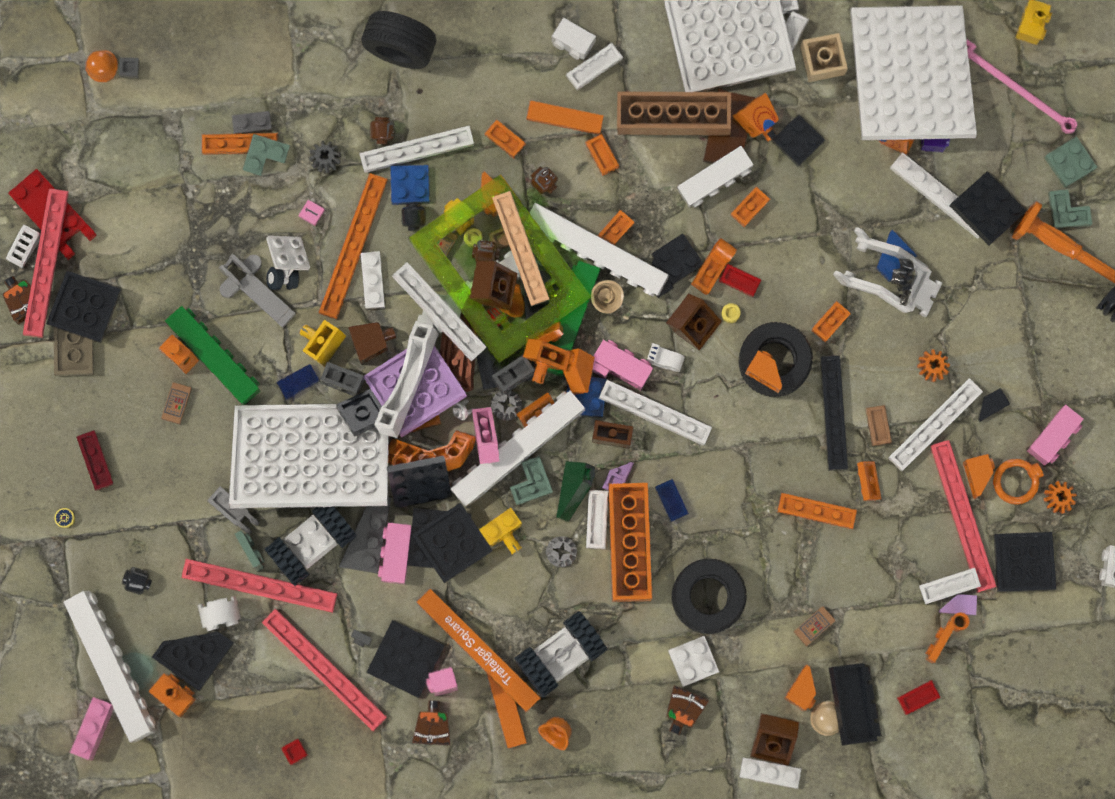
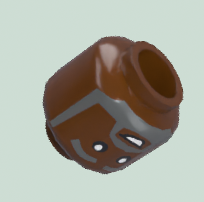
(381, 130)
(544, 180)
(485, 251)

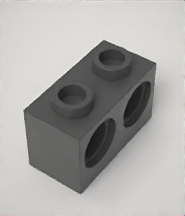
(513, 375)
(342, 379)

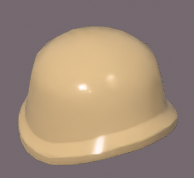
(607, 296)
(824, 719)

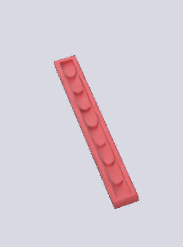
(45, 263)
(962, 514)
(259, 585)
(324, 669)

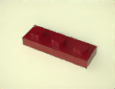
(95, 460)

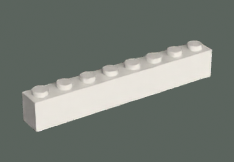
(601, 251)
(519, 448)
(110, 666)

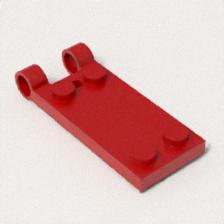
(32, 198)

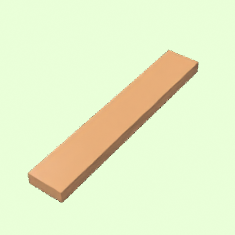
(520, 248)

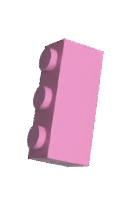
(623, 364)
(485, 435)
(1056, 435)
(395, 553)
(442, 682)
(92, 729)

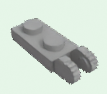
(220, 501)

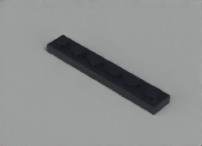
(833, 413)

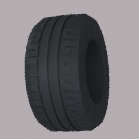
(399, 39)
(793, 341)
(716, 570)

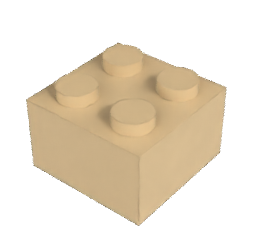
(823, 57)

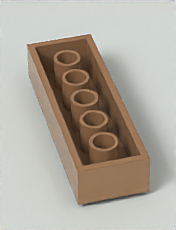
(673, 113)

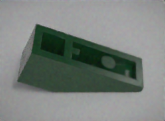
(575, 485)

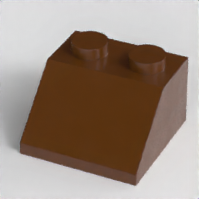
(493, 284)
(694, 321)
(774, 739)

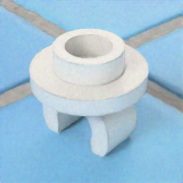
(460, 410)

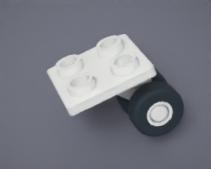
(288, 258)

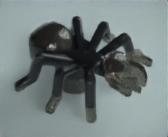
(901, 277)

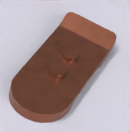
(457, 361)

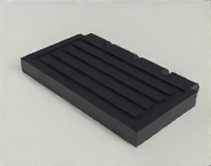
(853, 704)

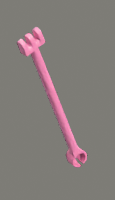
(1021, 91)

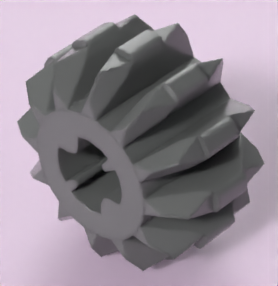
(332, 159)

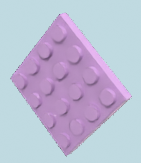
(434, 394)

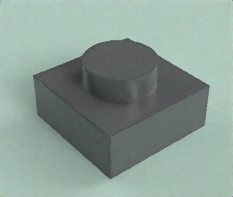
(129, 68)
(361, 639)

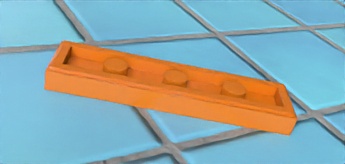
(565, 117)
(230, 143)
(817, 511)
(508, 716)

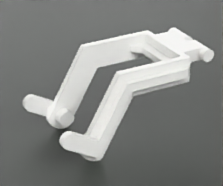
(922, 286)

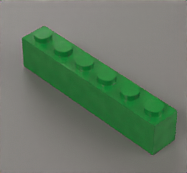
(571, 323)
(212, 355)

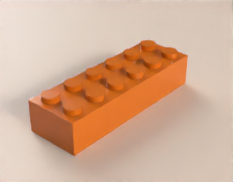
(629, 542)

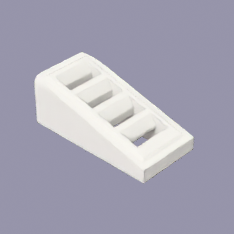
(29, 249)

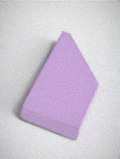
(618, 475)
(961, 603)

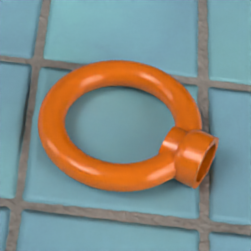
(1034, 472)

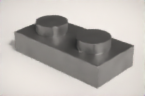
(252, 123)

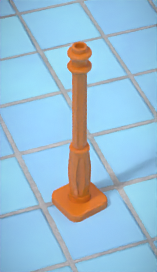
(1059, 241)

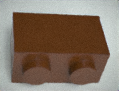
(612, 434)

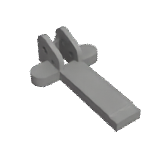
(254, 289)

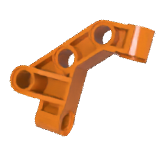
(454, 453)

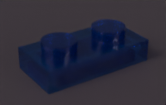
(298, 381)
(671, 500)

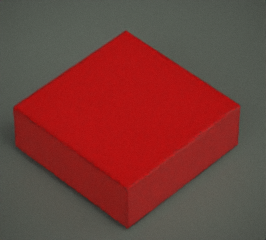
(294, 751)

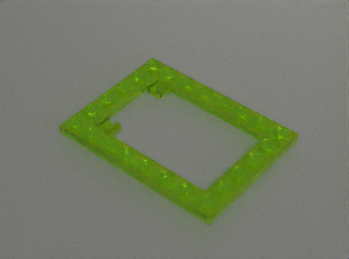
(513, 337)

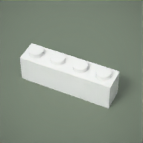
(715, 176)

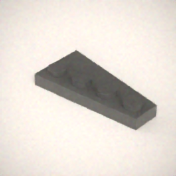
(365, 549)

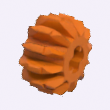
(940, 366)
(1065, 495)

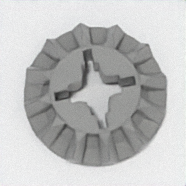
(511, 412)
(553, 556)

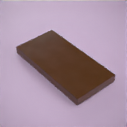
(721, 145)

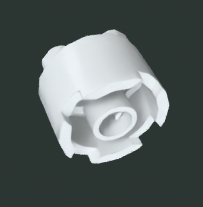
(219, 612)

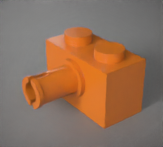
(546, 357)
(172, 694)

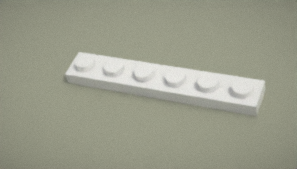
(417, 149)
(928, 186)
(439, 311)
(655, 412)
(935, 425)

